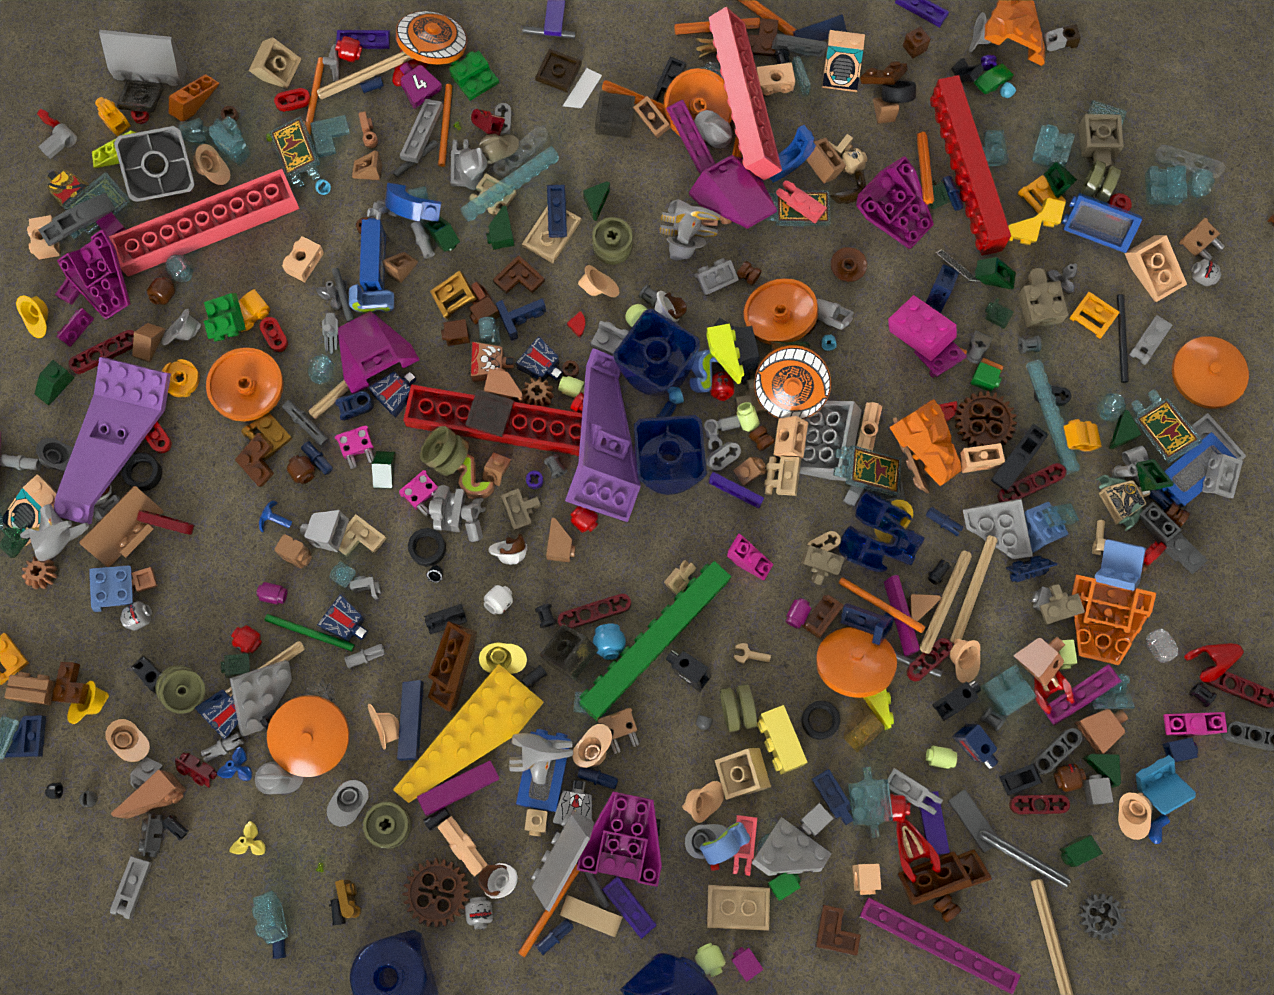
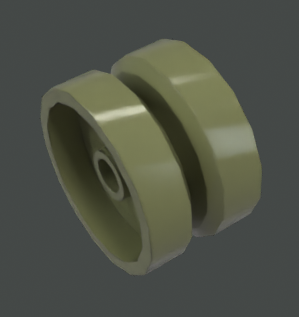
(1100, 183)
(612, 240)
(444, 450)
(180, 700)
(740, 707)
(375, 823)

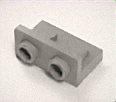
(716, 276)
(608, 337)
(1222, 475)
(453, 511)

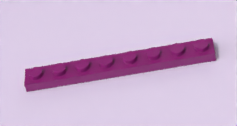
(940, 945)

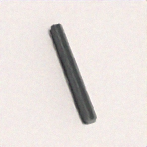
(1024, 857)

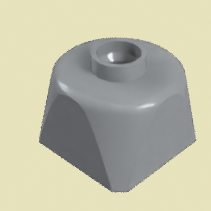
(134, 154)

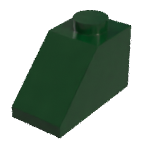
(500, 230)
(442, 234)
(995, 273)
(52, 382)
(1080, 851)

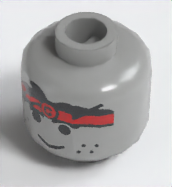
(1206, 272)
(136, 616)
(479, 912)

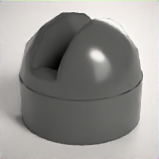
(704, 722)
(91, 800)

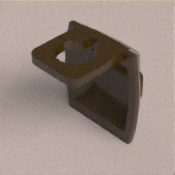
(851, 195)

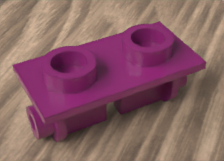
(75, 327)

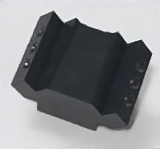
(747, 348)

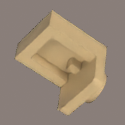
(845, 145)
(536, 822)

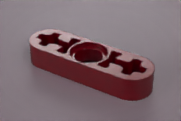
(165, 522)
(927, 668)
(1053, 798)

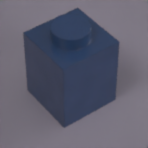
(1181, 749)

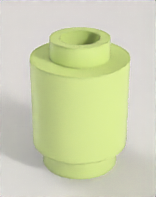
(571, 386)
(747, 417)
(941, 757)

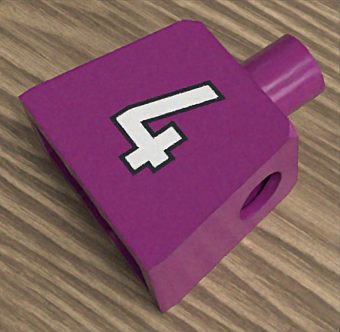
(418, 84)

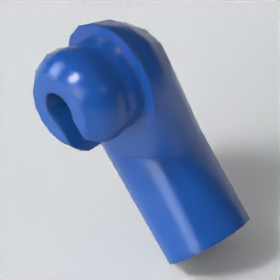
(1155, 832)

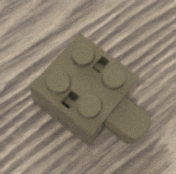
(1101, 137)
(1042, 301)

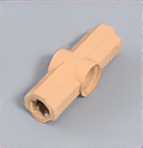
(870, 420)
(462, 846)

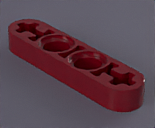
(102, 348)
(1030, 481)
(593, 609)
(1238, 690)

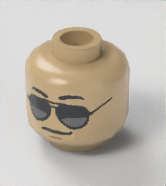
(854, 160)

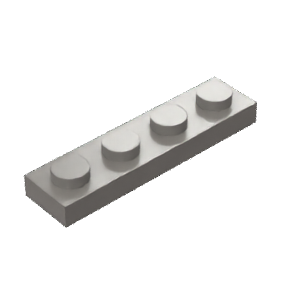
(421, 130)

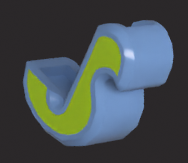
(370, 300)
(703, 371)
(726, 844)

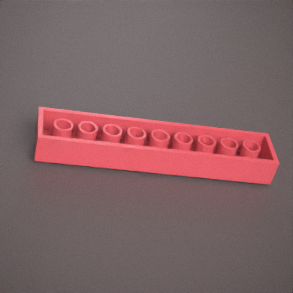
(744, 94)
(204, 222)

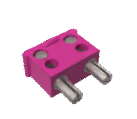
(354, 440)
(418, 489)

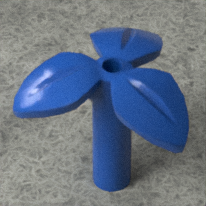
(267, 514)
(231, 767)

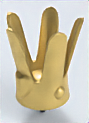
(706, 48)

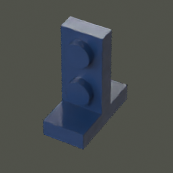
(942, 288)
(519, 315)
(868, 622)

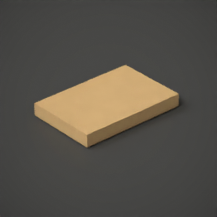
(539, 241)
(738, 907)

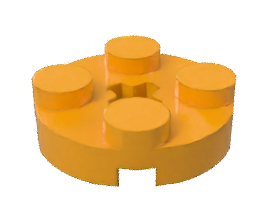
(190, 375)

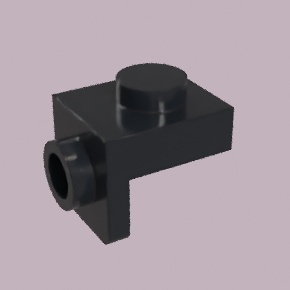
(966, 72)

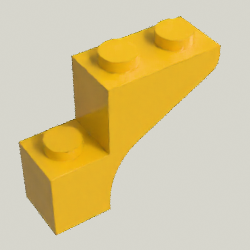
(1028, 230)

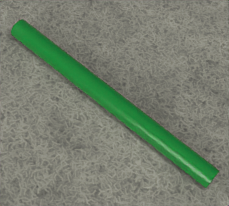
(309, 632)

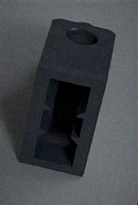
(694, 674)
(957, 700)

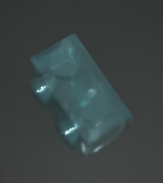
(269, 918)

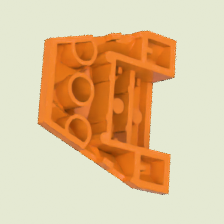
(1017, 22)
(930, 440)
(1110, 613)

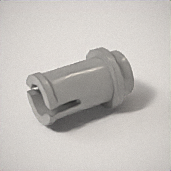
(1124, 471)

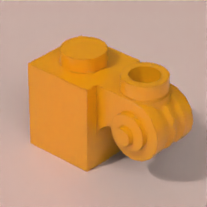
(112, 116)

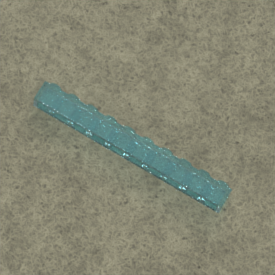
(509, 184)
(1052, 416)

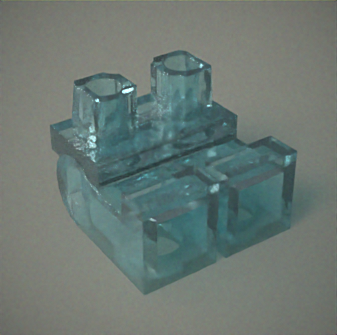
(229, 140)
(1052, 146)
(1166, 185)
(1008, 691)

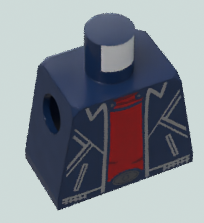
(540, 361)
(393, 391)
(343, 620)
(219, 713)
(976, 744)

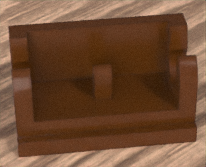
(822, 616)

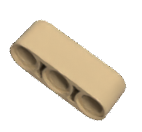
(591, 916)

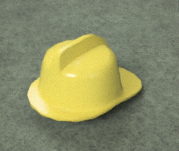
(507, 655)

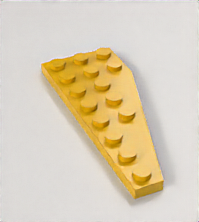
(484, 722)

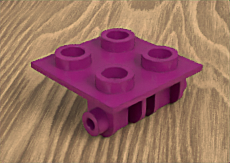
(943, 361)

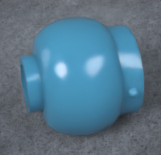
(609, 641)

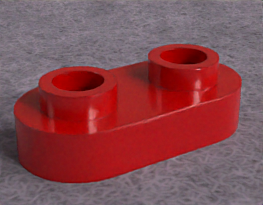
(292, 98)
(274, 335)
(577, 404)
(156, 437)
(1154, 552)

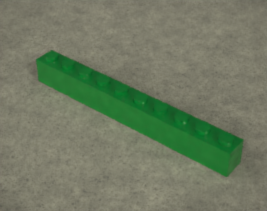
(654, 641)

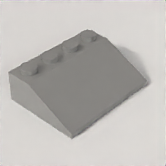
(143, 57)
(829, 430)
(562, 858)

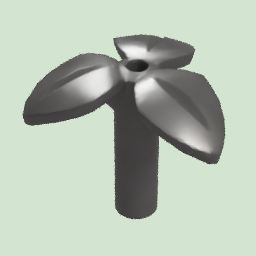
(1068, 273)
(331, 291)

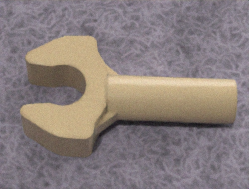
(1099, 542)
(750, 654)

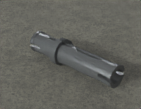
(291, 408)

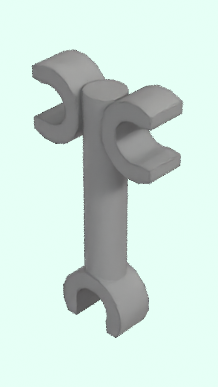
(379, 208)

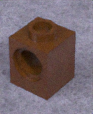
(916, 42)
(482, 309)
(455, 332)

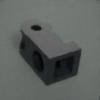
(146, 672)

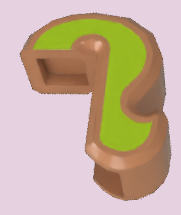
(468, 480)

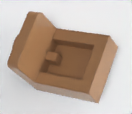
(495, 468)
(750, 470)

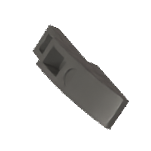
(76, 218)
(1165, 530)

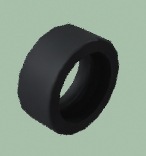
(900, 92)
(132, 462)
(424, 532)
(835, 720)

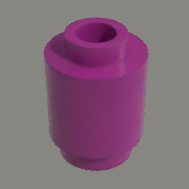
(272, 593)
(798, 613)

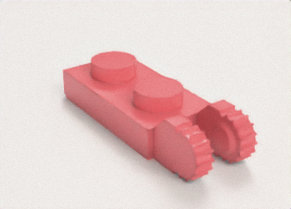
(801, 202)
(747, 850)

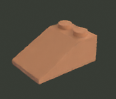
(157, 792)

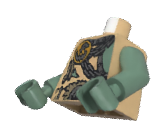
(1122, 499)

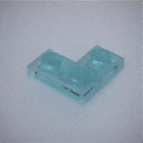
(325, 131)
(995, 148)

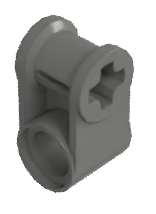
(978, 346)

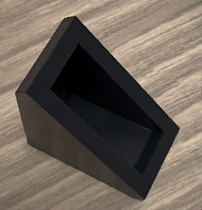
(1021, 779)

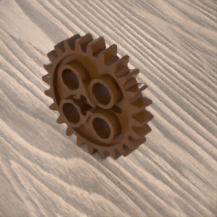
(985, 405)
(432, 911)

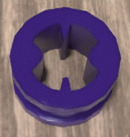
(988, 62)
(540, 479)

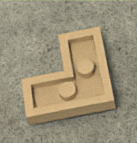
(360, 531)

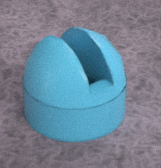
(1007, 90)
(325, 189)
(828, 347)
(676, 396)

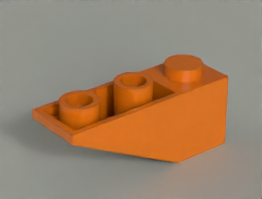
(190, 98)

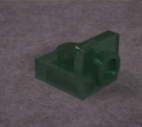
(940, 195)
(998, 314)
(12, 541)
(235, 665)

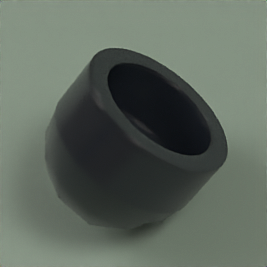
(435, 574)
(54, 790)

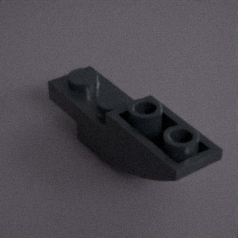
(1019, 457)

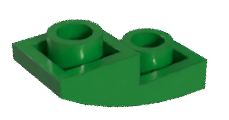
(993, 78)

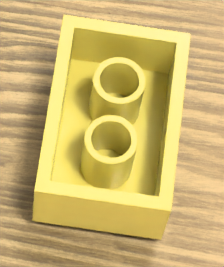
(781, 740)

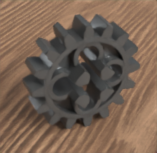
(1105, 926)

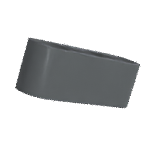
(1243, 735)
(1064, 747)

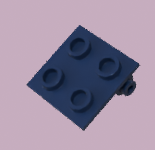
(1035, 567)

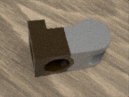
(1062, 37)

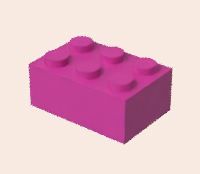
(922, 328)

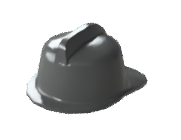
(53, 453)

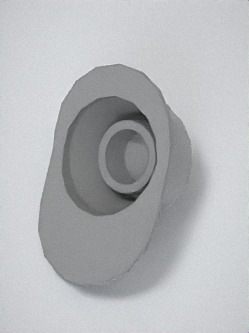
(979, 32)
(713, 129)
(472, 166)
(684, 251)
(182, 329)
(275, 780)
(347, 802)
(700, 834)

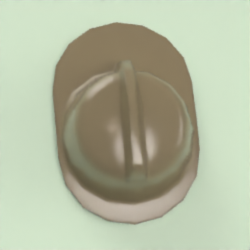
(498, 147)

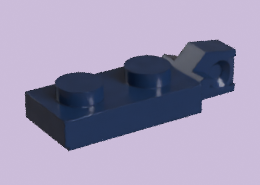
(833, 796)

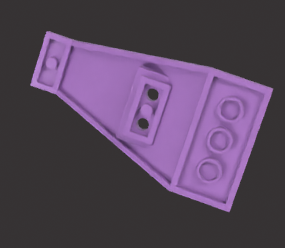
(125, 400)
(605, 474)

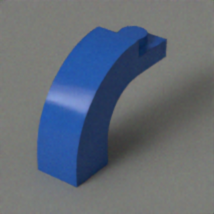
(795, 153)
(410, 207)

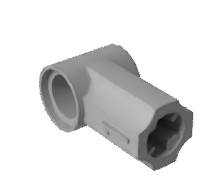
(60, 138)
(1133, 456)

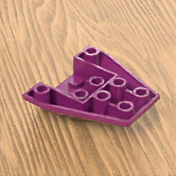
(733, 192)
(896, 203)
(97, 275)
(369, 348)
(624, 841)

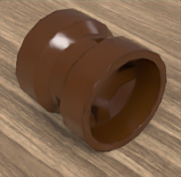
(749, 273)
(761, 438)
(1176, 514)
(946, 907)

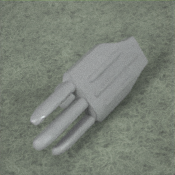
(333, 61)
(330, 330)

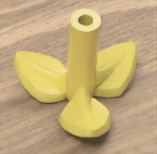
(241, 845)

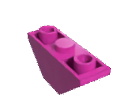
(749, 558)
(1195, 724)

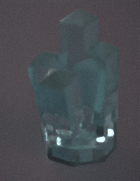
(194, 131)

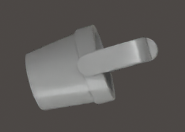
(829, 312)

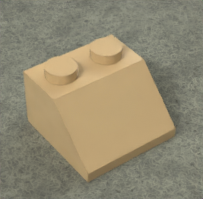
(275, 63)
(742, 773)

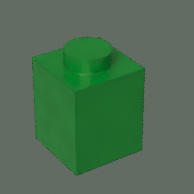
(986, 377)
(784, 885)

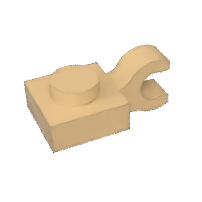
(679, 577)

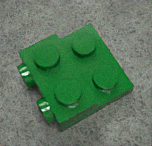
(473, 75)
(223, 317)

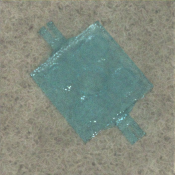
(870, 802)

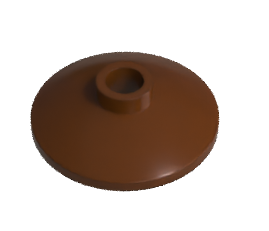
(850, 257)

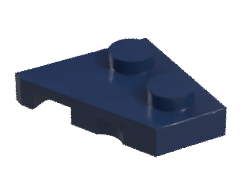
(29, 738)

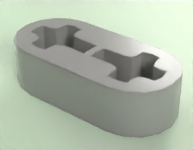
(508, 115)
(726, 459)

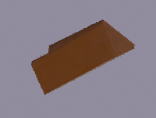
(451, 665)
(955, 874)

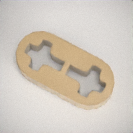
(824, 538)

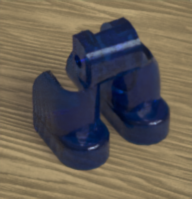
(870, 551)

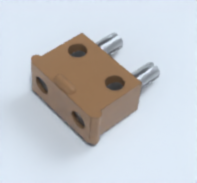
(1200, 238)
(617, 723)

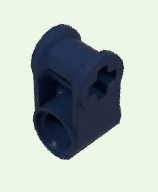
(353, 405)

